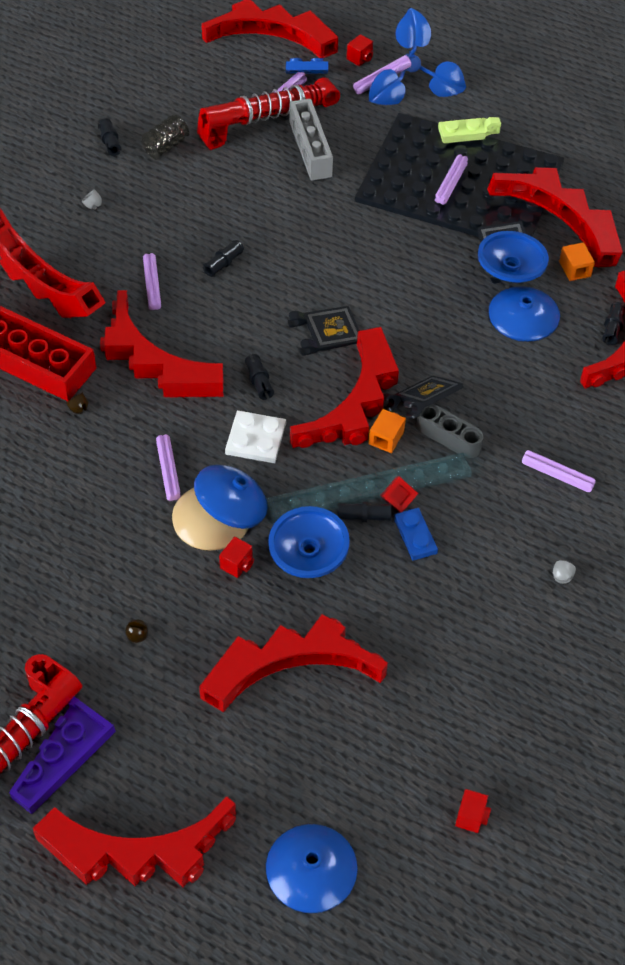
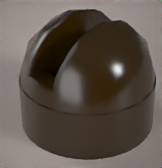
(78, 403)
(133, 632)

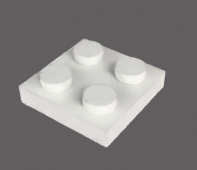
(255, 436)

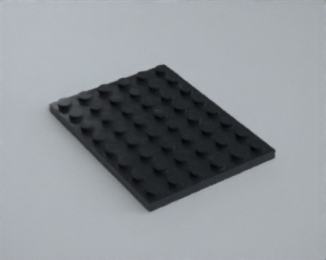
(417, 161)

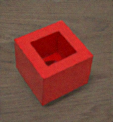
(360, 50)
(236, 557)
(473, 811)

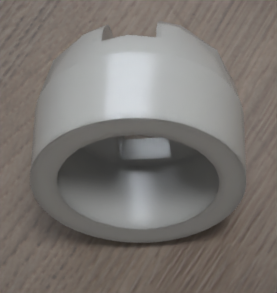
(92, 200)
(563, 572)

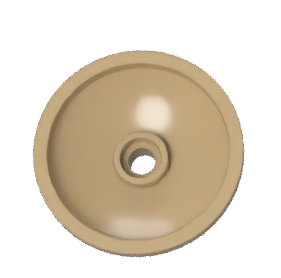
(198, 527)

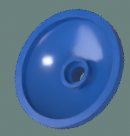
(513, 256)
(524, 313)
(230, 496)
(309, 529)
(307, 885)

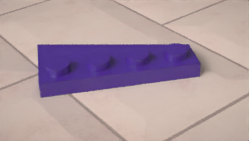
(69, 747)

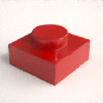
(399, 494)

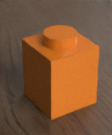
(576, 261)
(387, 430)

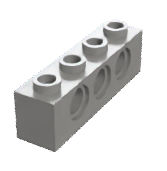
(311, 139)

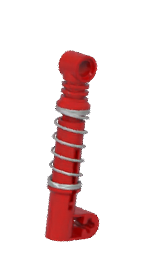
(215, 119)
(34, 717)

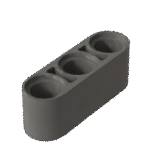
(450, 431)

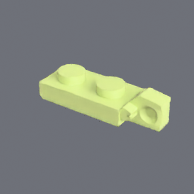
(468, 129)

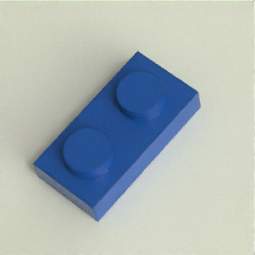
(315, 66)
(415, 534)

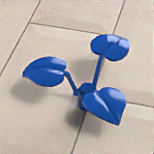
(412, 32)

